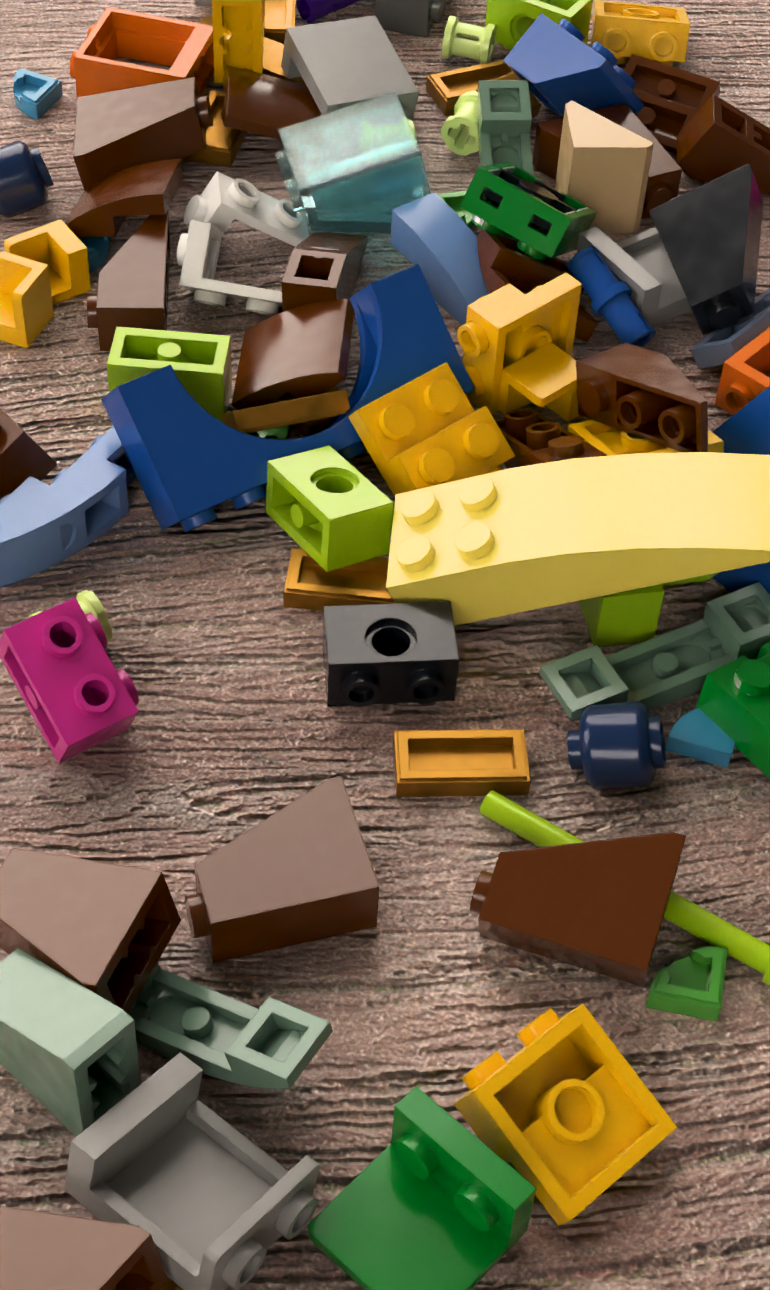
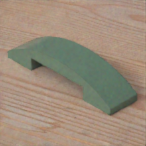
(505, 125)
(668, 664)
(225, 1035)

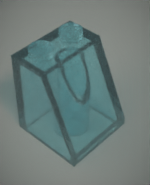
(353, 166)

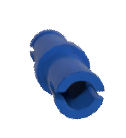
(610, 297)

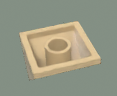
(603, 168)

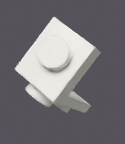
(240, 200)
(199, 256)

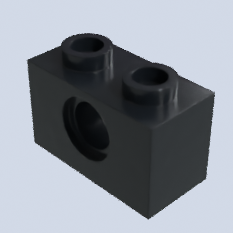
(389, 653)

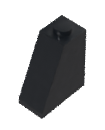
(715, 246)

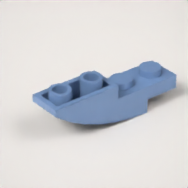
(54, 521)

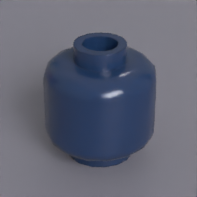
(22, 179)
(618, 746)

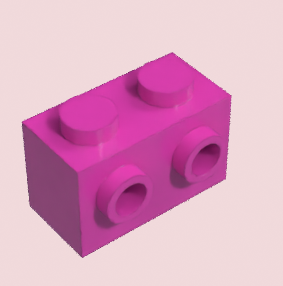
(68, 679)

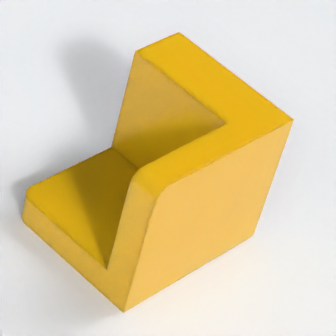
(63, 253)
(24, 299)
(543, 378)

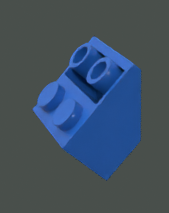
(567, 69)

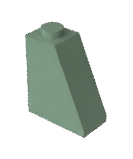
(64, 1042)

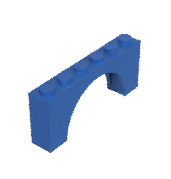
(197, 462)

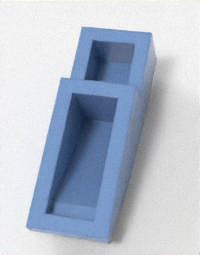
(444, 248)

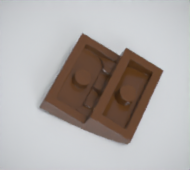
(668, 97)
(264, 102)
(132, 191)
(505, 264)
(294, 353)

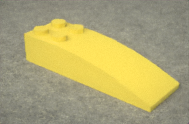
(577, 530)

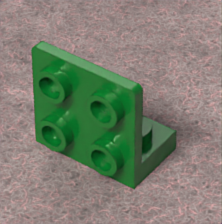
(427, 1208)

